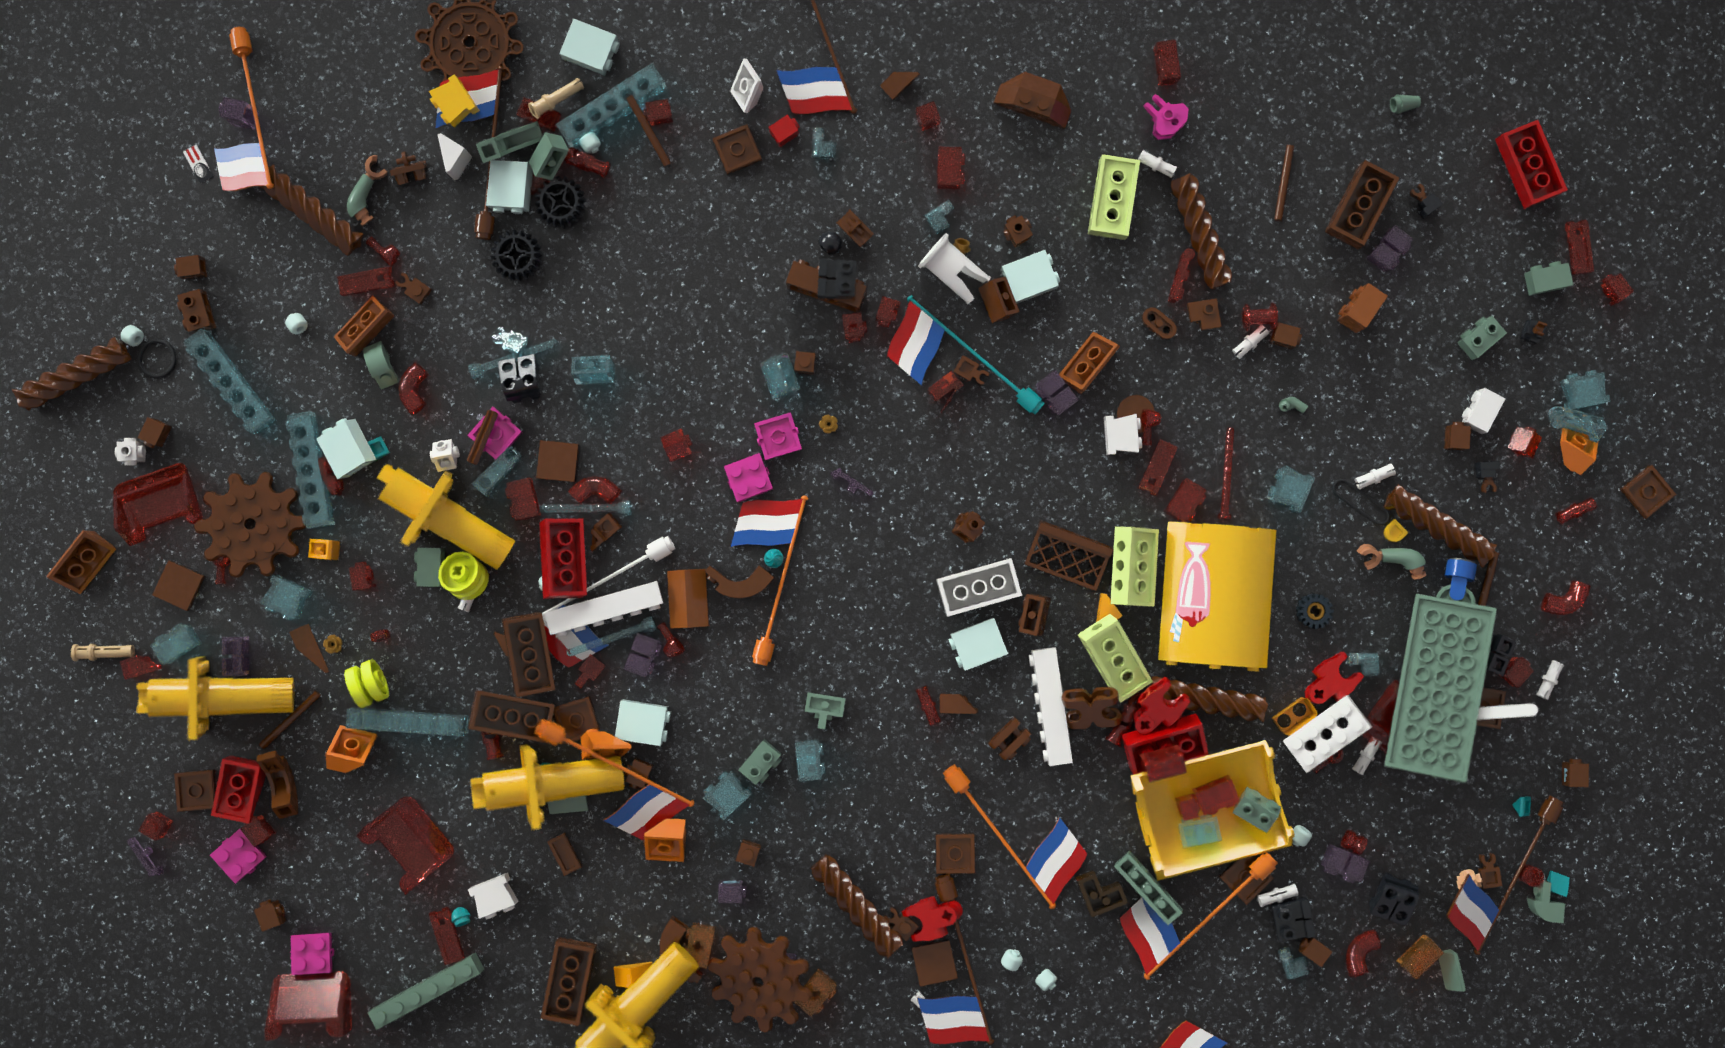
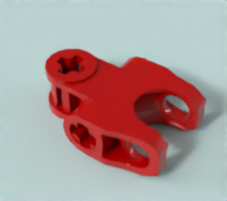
(1330, 682)
(1157, 708)
(933, 917)

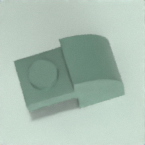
(379, 365)
(1544, 907)

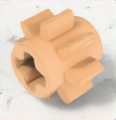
(1475, 877)

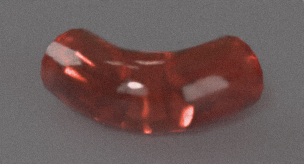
(409, 388)
(595, 486)
(1569, 602)
(1358, 950)

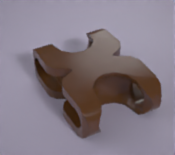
(1091, 707)

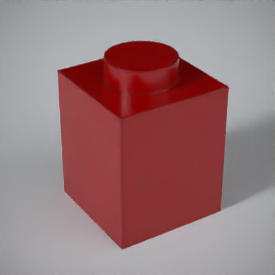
(784, 130)

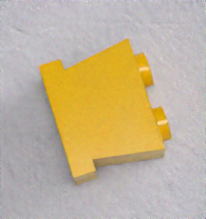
(453, 101)

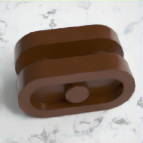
(1008, 750)

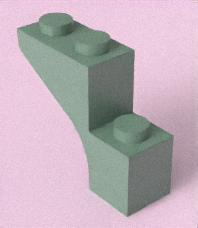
(509, 141)

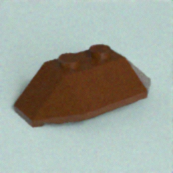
(1035, 98)

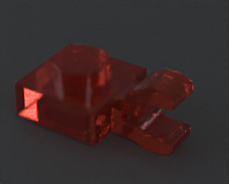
(591, 669)

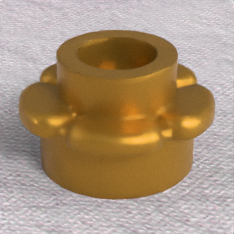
(962, 245)
(828, 429)
(337, 644)

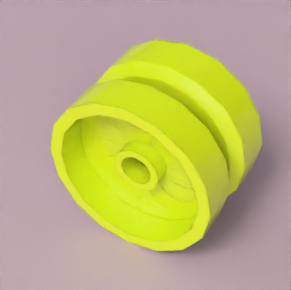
(463, 576)
(366, 683)

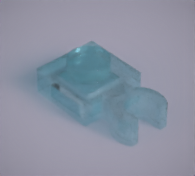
(510, 342)

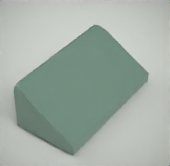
(568, 805)
(1451, 971)

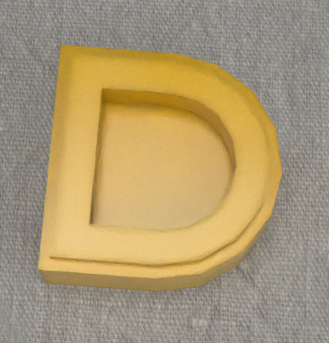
(1394, 531)

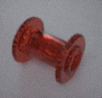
(1260, 316)

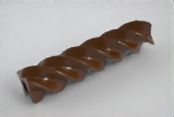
(310, 211)
(1203, 237)
(72, 375)
(1440, 525)
(1214, 700)
(852, 900)

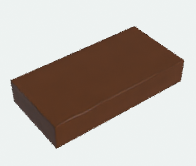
(564, 854)

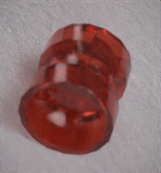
(1354, 842)
(1527, 876)

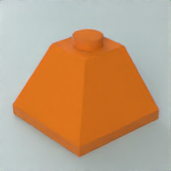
(1577, 450)
(603, 744)
(349, 749)
(666, 841)

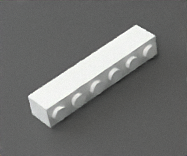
(604, 608)
(1052, 710)

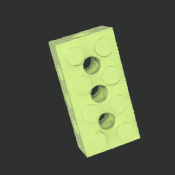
(1122, 209)
(1134, 566)
(1115, 657)

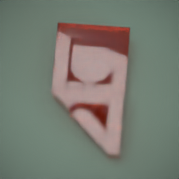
(138, 666)

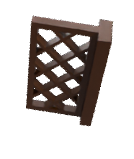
(1073, 539)

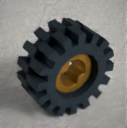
(1320, 603)

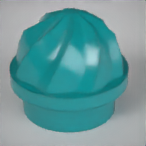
(773, 558)
(460, 917)

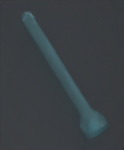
(477, 370)
(622, 507)
(646, 625)

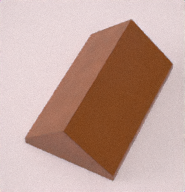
(363, 326)
(1088, 362)
(82, 561)
(688, 598)

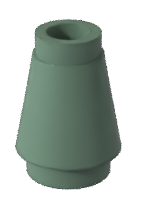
(1403, 103)

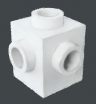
(130, 451)
(444, 455)

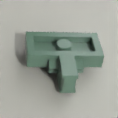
(824, 707)

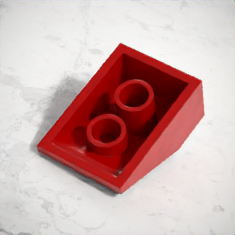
(238, 789)

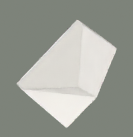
(747, 87)

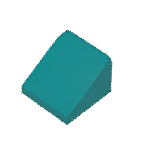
(378, 448)
(1559, 883)

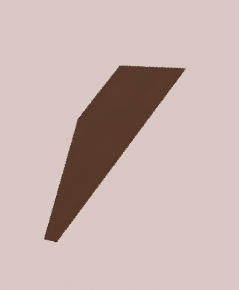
(307, 645)

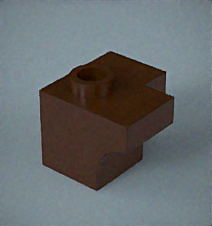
(1205, 313)

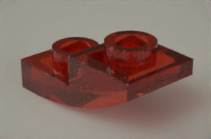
(547, 120)
(333, 484)

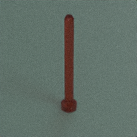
(1227, 475)

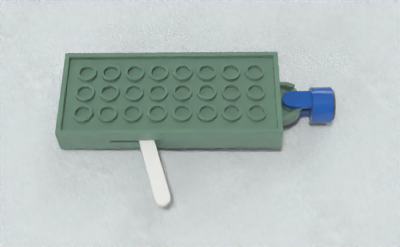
(1444, 681)

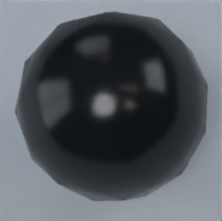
(830, 242)

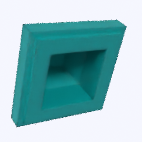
(1523, 806)

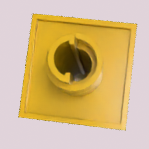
(436, 512)
(208, 696)
(544, 783)
(623, 1018)

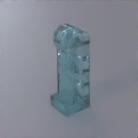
(1577, 421)
(497, 471)

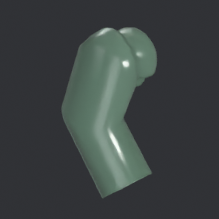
(1291, 403)

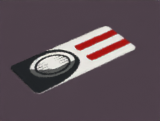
(198, 164)

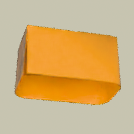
(1310, 714)

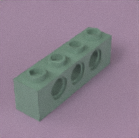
(1148, 888)

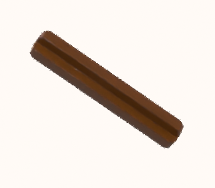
(482, 437)

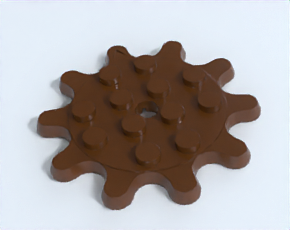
(464, 21)
(255, 545)
(770, 964)

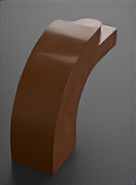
(751, 586)
(281, 783)
(672, 933)

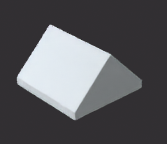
(454, 156)

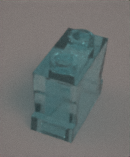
(1584, 390)
(1290, 489)
(285, 597)
(726, 794)

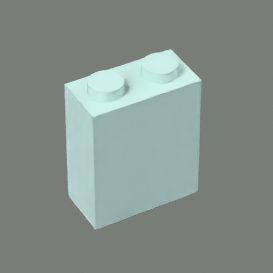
(589, 47)
(509, 186)
(1031, 276)
(345, 448)
(978, 644)
(642, 722)

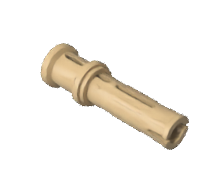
(548, 102)
(93, 652)

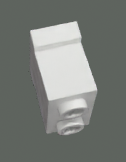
(1122, 434)
(493, 896)

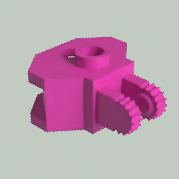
(1166, 116)

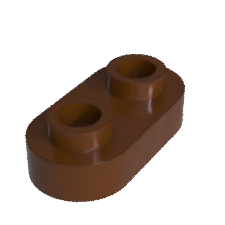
(1159, 322)

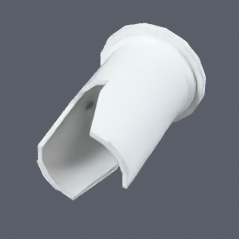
(946, 262)

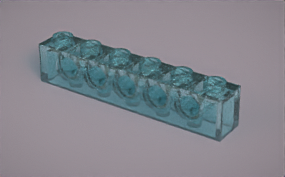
(613, 96)
(195, 346)
(324, 516)
(406, 721)

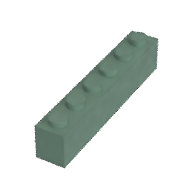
(426, 991)

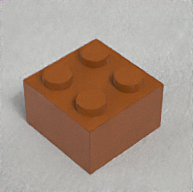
(1361, 308)

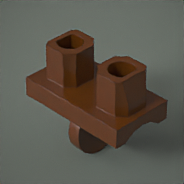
(401, 172)
(855, 228)

